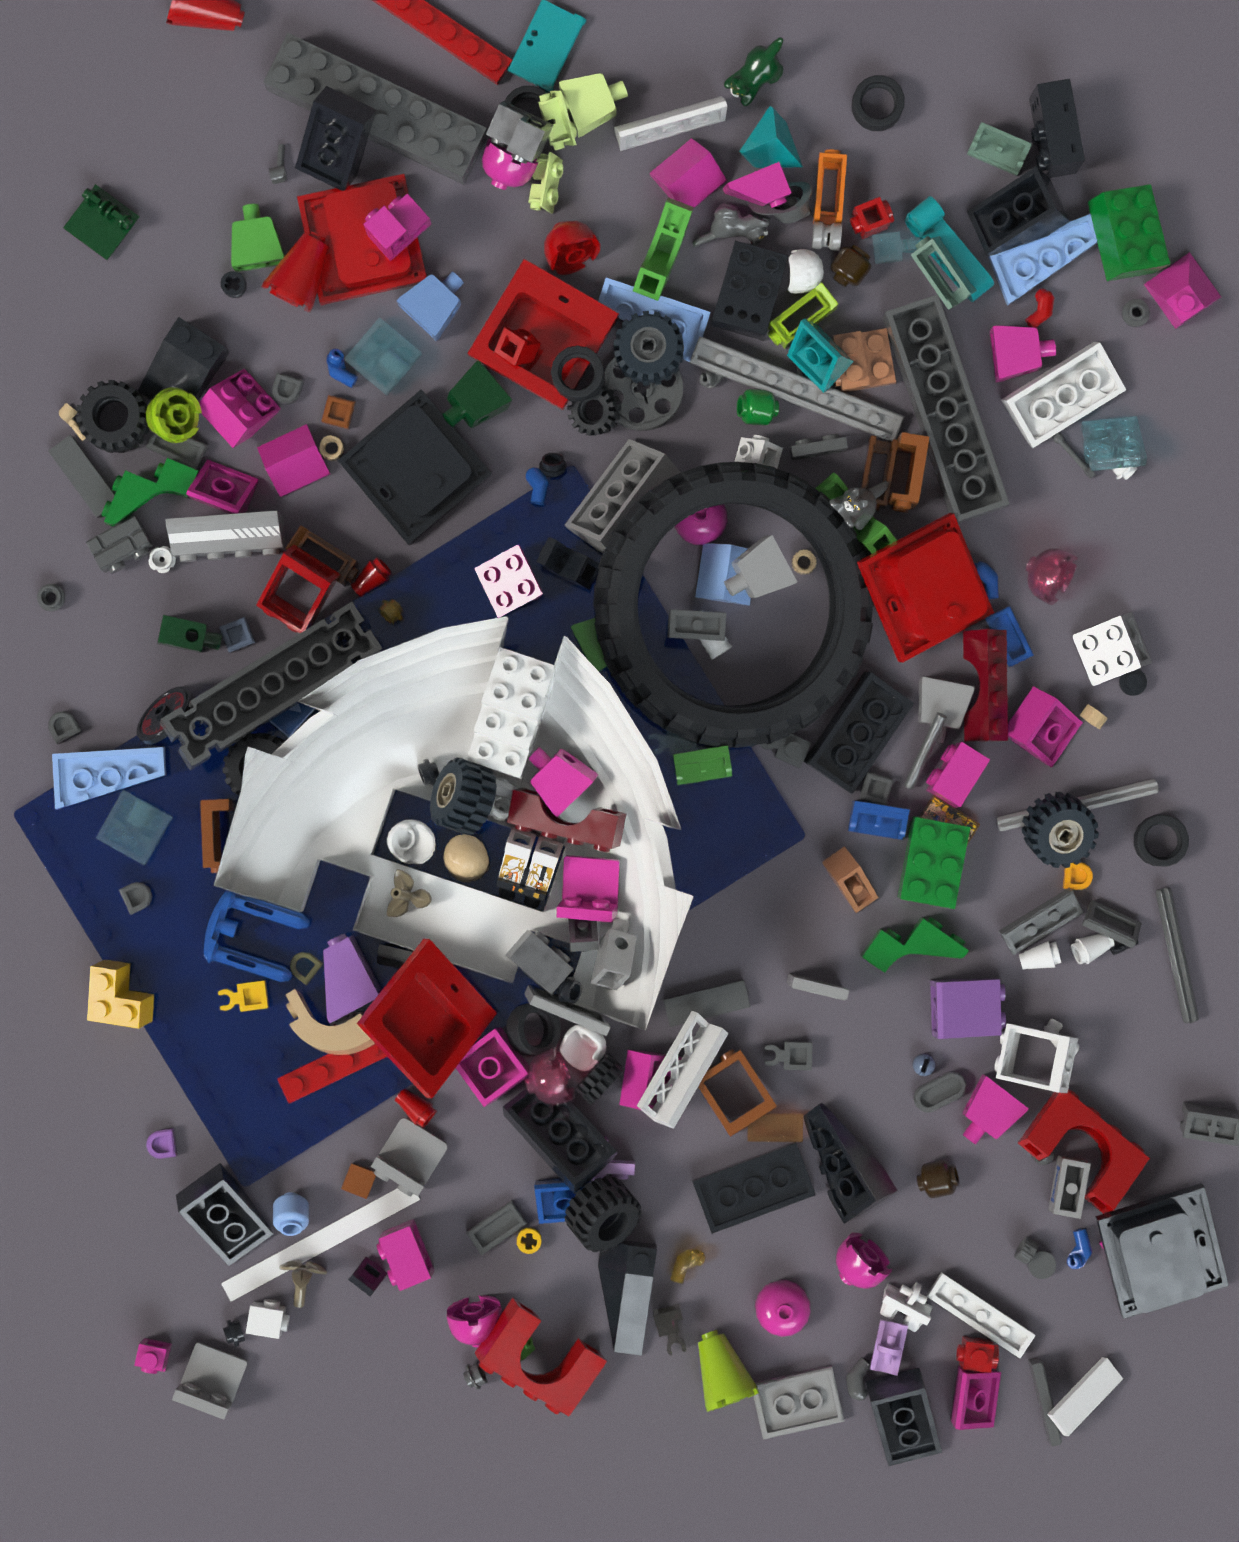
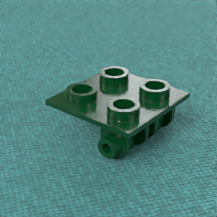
(101, 221)

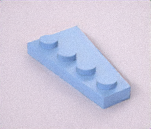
(1031, 263)
(97, 773)

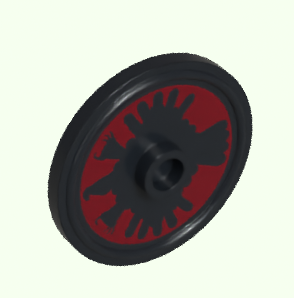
(149, 726)

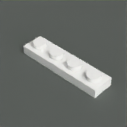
(980, 1315)

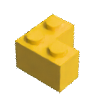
(112, 1001)

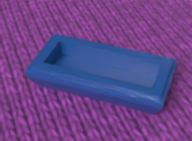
(1017, 645)

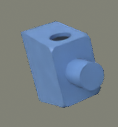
(432, 303)

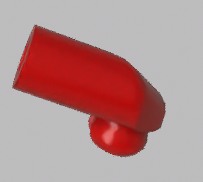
(1044, 309)

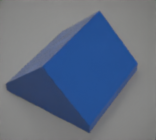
(552, 1200)

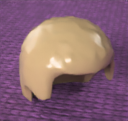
(466, 858)

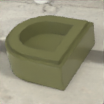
(318, 964)

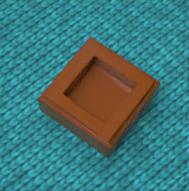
(338, 412)
(359, 1180)

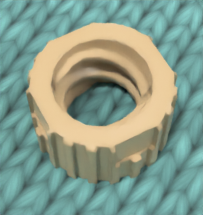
(328, 439)
(806, 553)
(1093, 716)

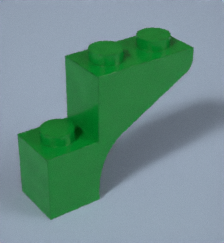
(136, 491)
(924, 939)

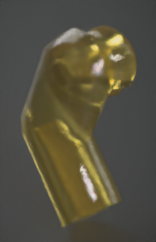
(686, 1261)

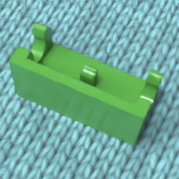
(702, 765)

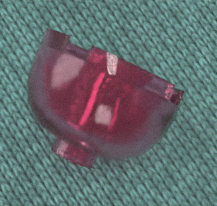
(1050, 573)
(549, 1078)

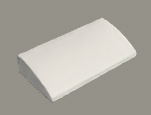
(671, 123)
(1064, 394)

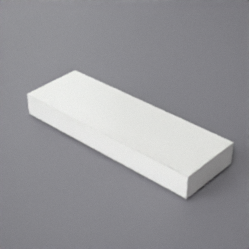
(1085, 1396)

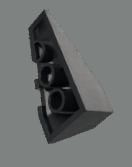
(851, 1170)
(626, 1286)

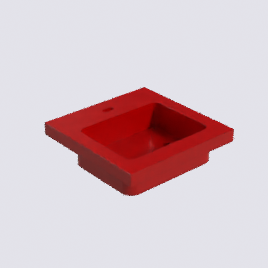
(353, 262)
(534, 305)
(930, 587)
(424, 1021)

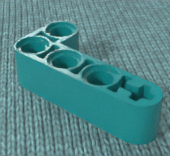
(928, 221)

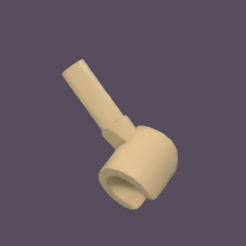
(67, 414)

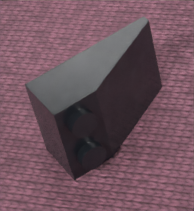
(1018, 213)
(184, 361)
(223, 1214)
(903, 1416)

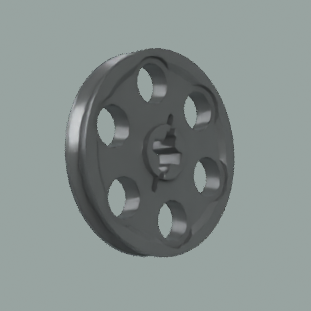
(636, 400)

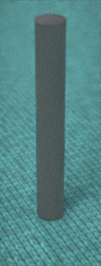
(925, 751)

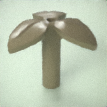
(402, 895)
(301, 1277)

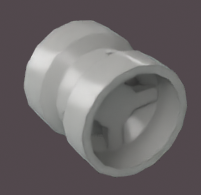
(820, 233)

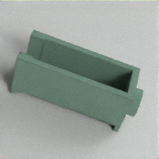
(921, 257)

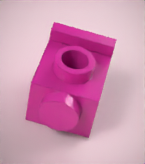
(152, 1356)

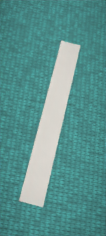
(318, 1242)

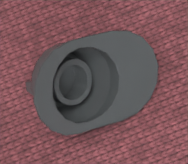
(795, 207)

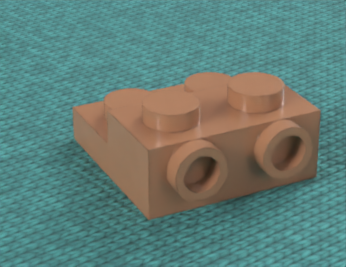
(871, 360)

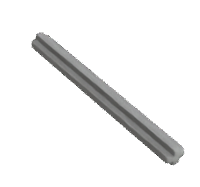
(1090, 801)

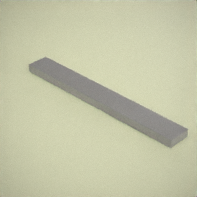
(796, 389)

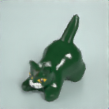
(759, 68)

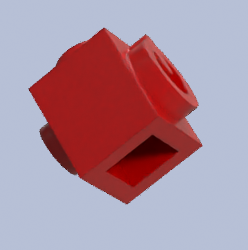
(871, 217)
(977, 1354)

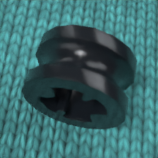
(235, 276)

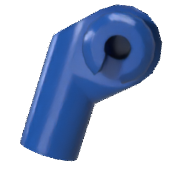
(337, 368)
(539, 483)
(989, 578)
(1082, 1250)

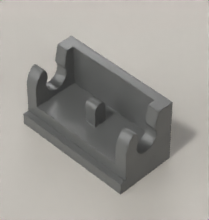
(1210, 1124)

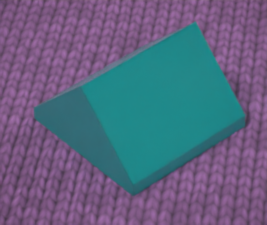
(818, 355)

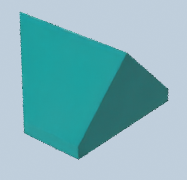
(771, 143)

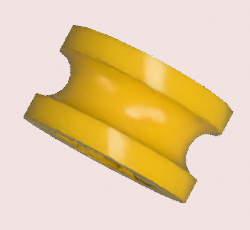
(522, 1245)

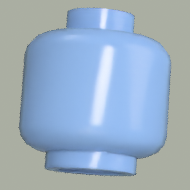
(290, 1214)

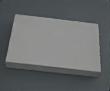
(817, 987)
(568, 1011)
(798, 1402)

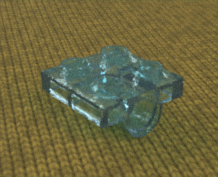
(383, 356)
(1113, 443)
(134, 827)

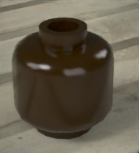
(850, 266)
(938, 1178)

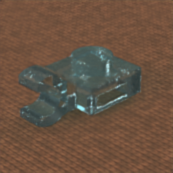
(889, 247)

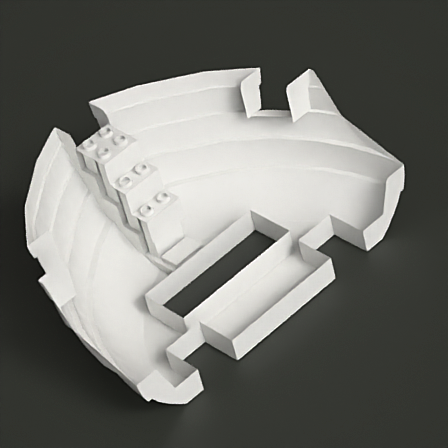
(485, 704)

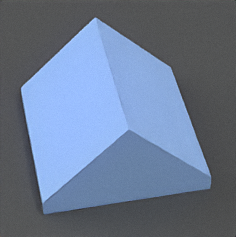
(717, 568)

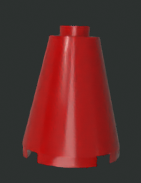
(206, 14)
(299, 272)

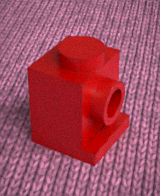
(521, 343)

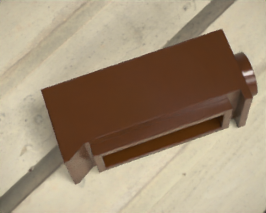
(884, 448)
(349, 568)

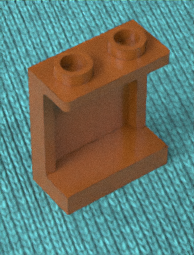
(917, 446)
(212, 830)

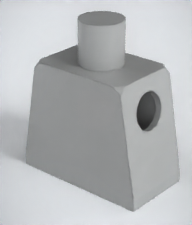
(760, 570)
(946, 698)
(614, 956)

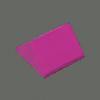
(689, 174)
(293, 460)
(223, 488)
(975, 1399)

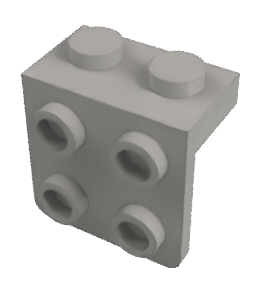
(409, 1157)

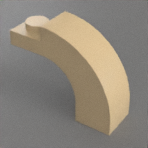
(335, 1040)

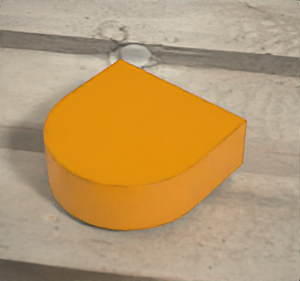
(1077, 876)

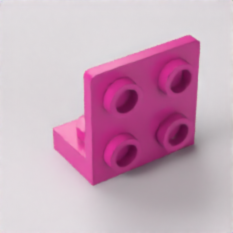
(589, 889)

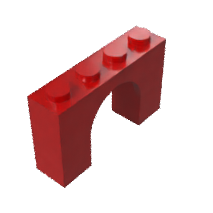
(1120, 1158)
(559, 1388)

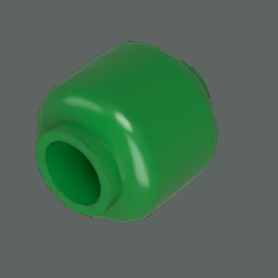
(757, 407)

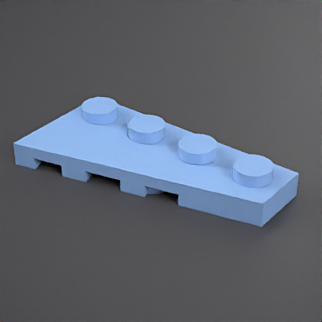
(689, 319)

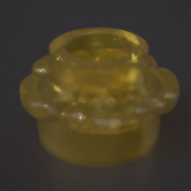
(391, 611)

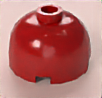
(569, 246)

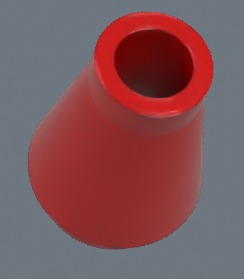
(372, 576)
(417, 1108)

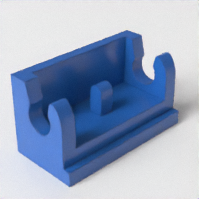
(878, 820)

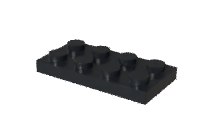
(753, 1187)

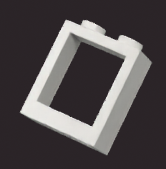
(1062, 1063)

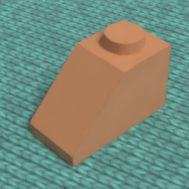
(850, 879)

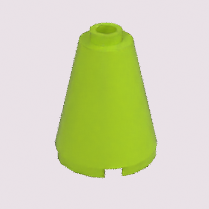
(723, 1372)

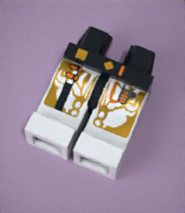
(527, 877)

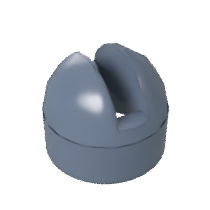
(918, 1063)

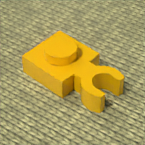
(249, 996)

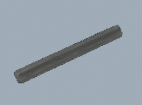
(1177, 955)

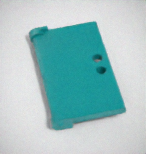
(544, 55)

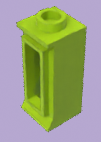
(780, 334)

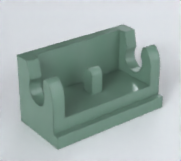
(999, 148)

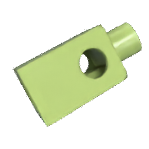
(591, 101)

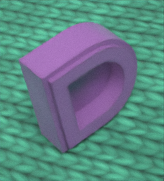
(162, 1144)

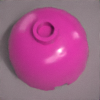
(504, 169)
(703, 525)
(861, 1263)
(782, 1308)
(473, 1321)

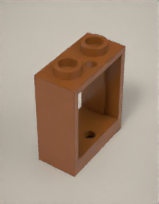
(748, 1118)

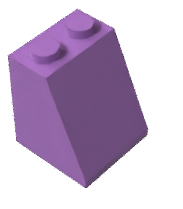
(347, 977)
(967, 1008)

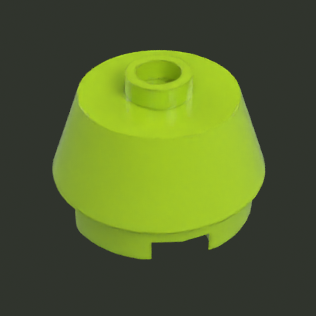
(173, 415)

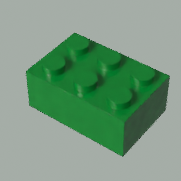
(1128, 232)
(933, 862)

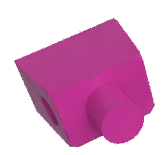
(1018, 351)
(560, 778)
(991, 1110)

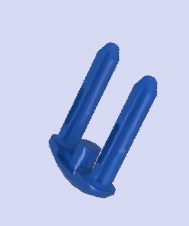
(220, 924)

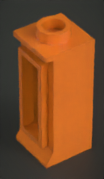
(830, 160)

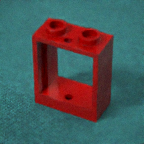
(311, 570)

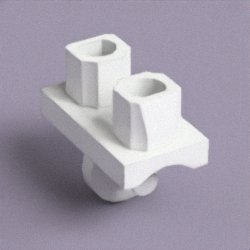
(907, 1301)

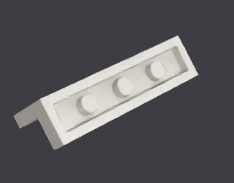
(685, 1073)

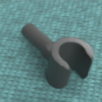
(278, 173)

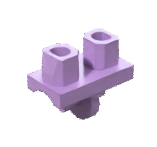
(888, 1347)

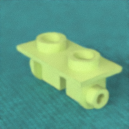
(556, 108)
(546, 194)

